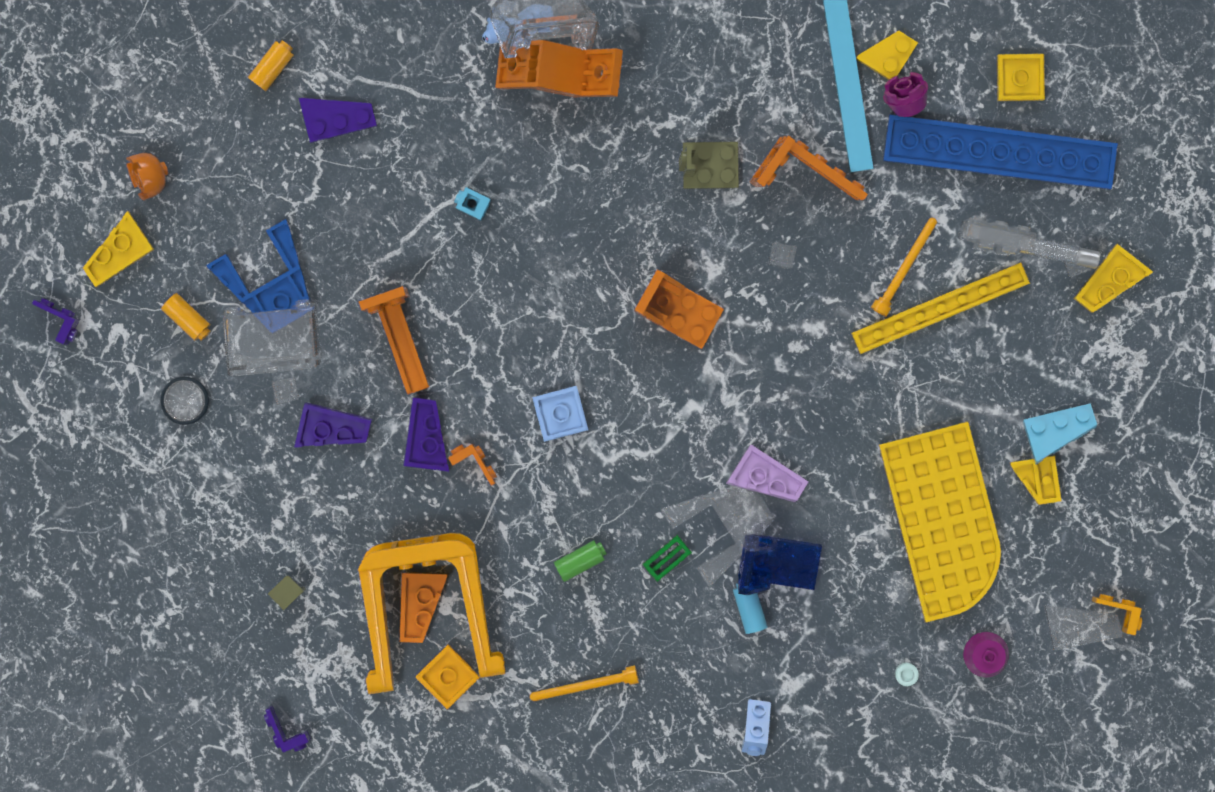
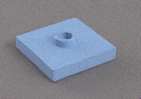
(560, 413)

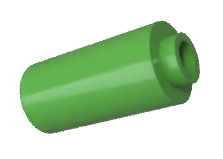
(580, 560)

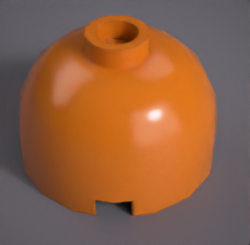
(147, 174)

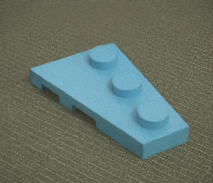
(1054, 430)

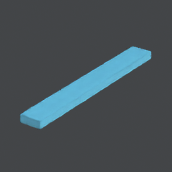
(848, 85)

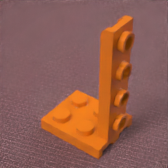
(779, 156)
(399, 336)

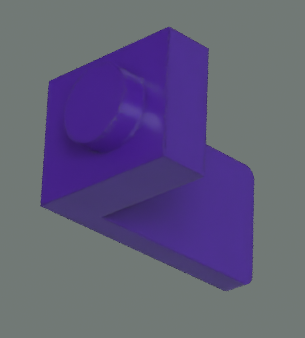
(68, 329)
(296, 742)

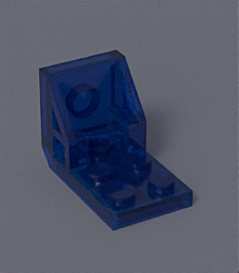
(778, 562)

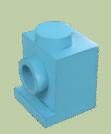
(481, 207)

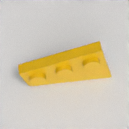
(120, 250)

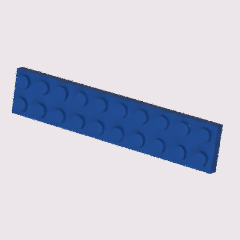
(1000, 152)

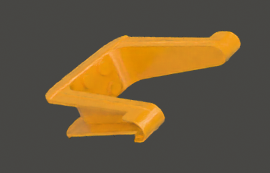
(426, 550)

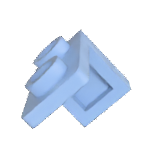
(756, 728)

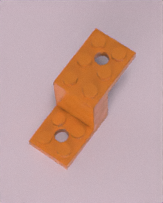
(561, 70)

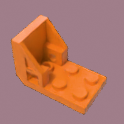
(678, 309)

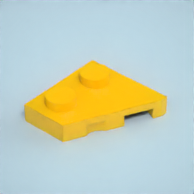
(888, 55)
(1039, 479)

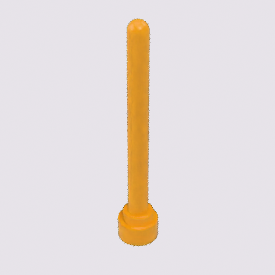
(883, 304)
(627, 676)

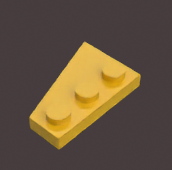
(1112, 277)

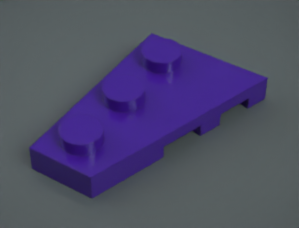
(335, 118)
(329, 426)
(424, 437)

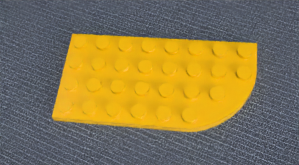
(943, 518)

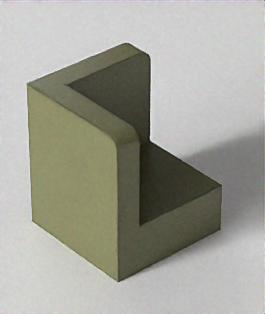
(286, 592)

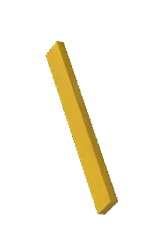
(940, 308)

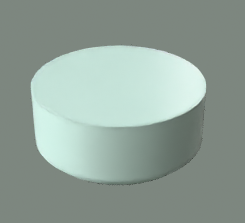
(906, 674)

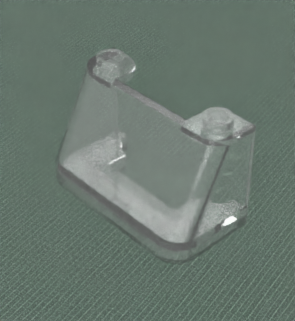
(530, 20)
(272, 339)

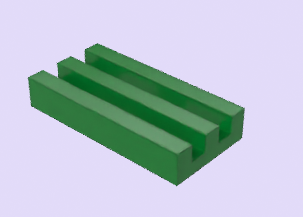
(652, 570)

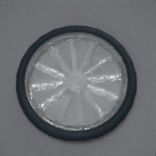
(184, 400)

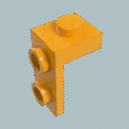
(1132, 617)

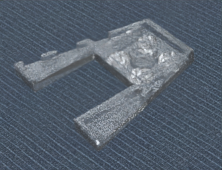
(741, 513)

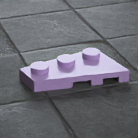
(767, 476)

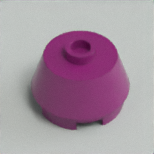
(906, 95)
(986, 654)

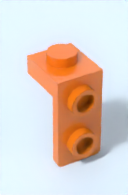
(461, 453)

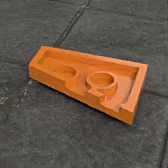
(418, 603)

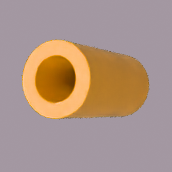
(271, 65)
(186, 317)

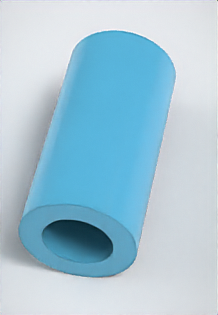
(750, 611)

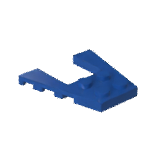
(280, 292)

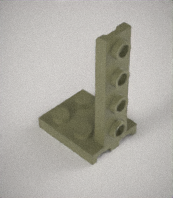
(709, 165)

